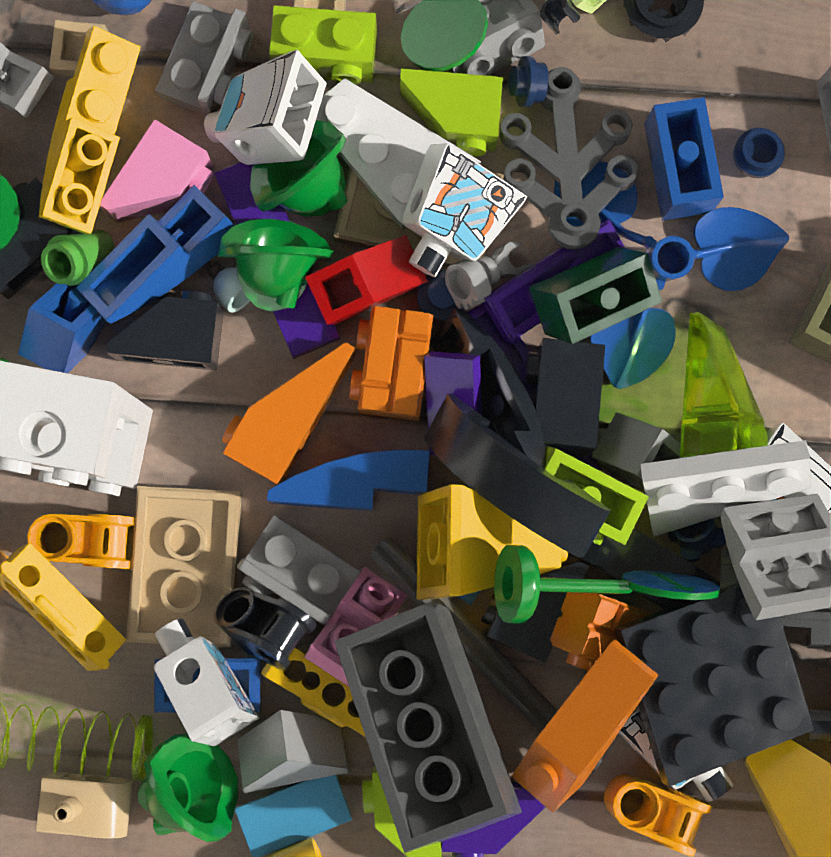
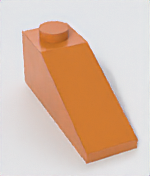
(282, 422)
(584, 726)

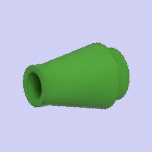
(74, 256)

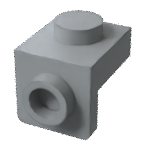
(21, 82)

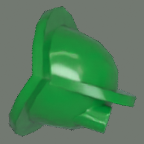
(307, 185)
(273, 260)
(189, 789)

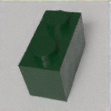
(596, 294)

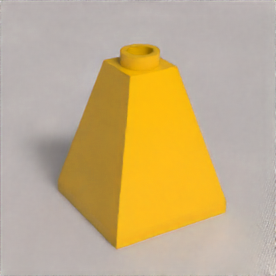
(462, 541)
(796, 796)

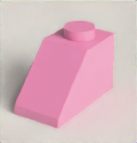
(157, 175)

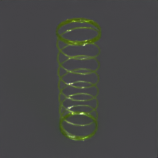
(145, 723)

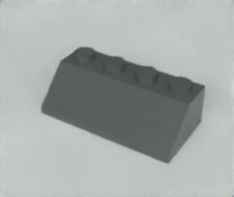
(426, 727)

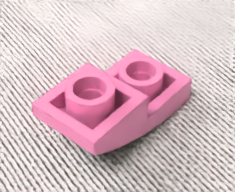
(364, 605)

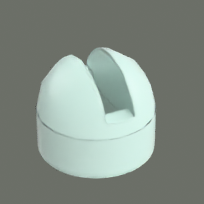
(229, 290)

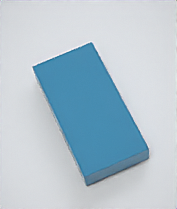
(293, 814)

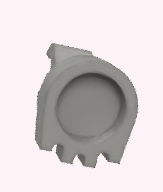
(472, 281)

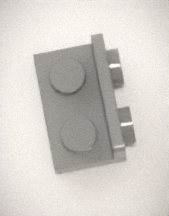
(511, 33)
(204, 58)
(297, 571)

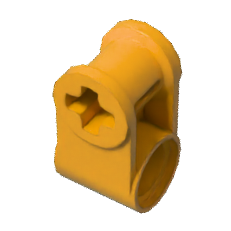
(92, 539)
(664, 815)

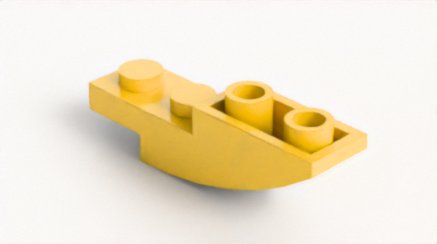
(85, 131)

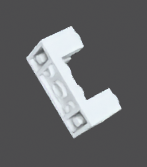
(71, 429)

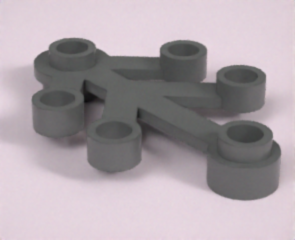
(567, 164)

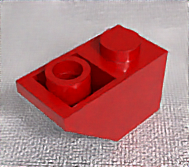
(365, 280)

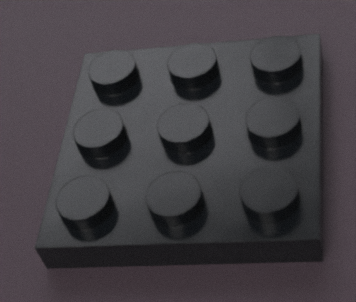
(719, 686)

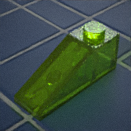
(717, 398)

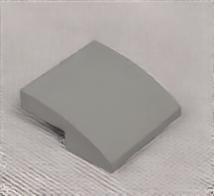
(781, 554)

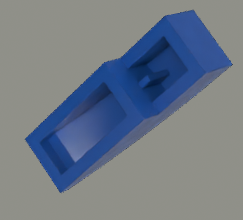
(156, 256)
(353, 480)

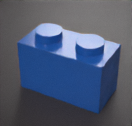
(683, 158)

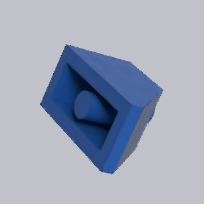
(60, 329)

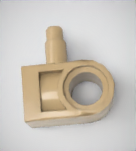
(84, 805)

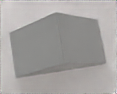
(290, 750)

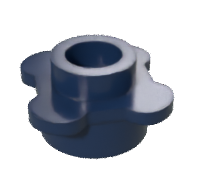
(694, 548)

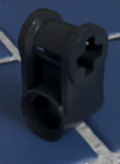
(262, 624)

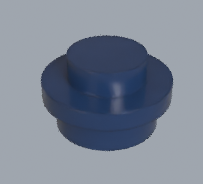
(528, 81)
(758, 153)
(435, 297)

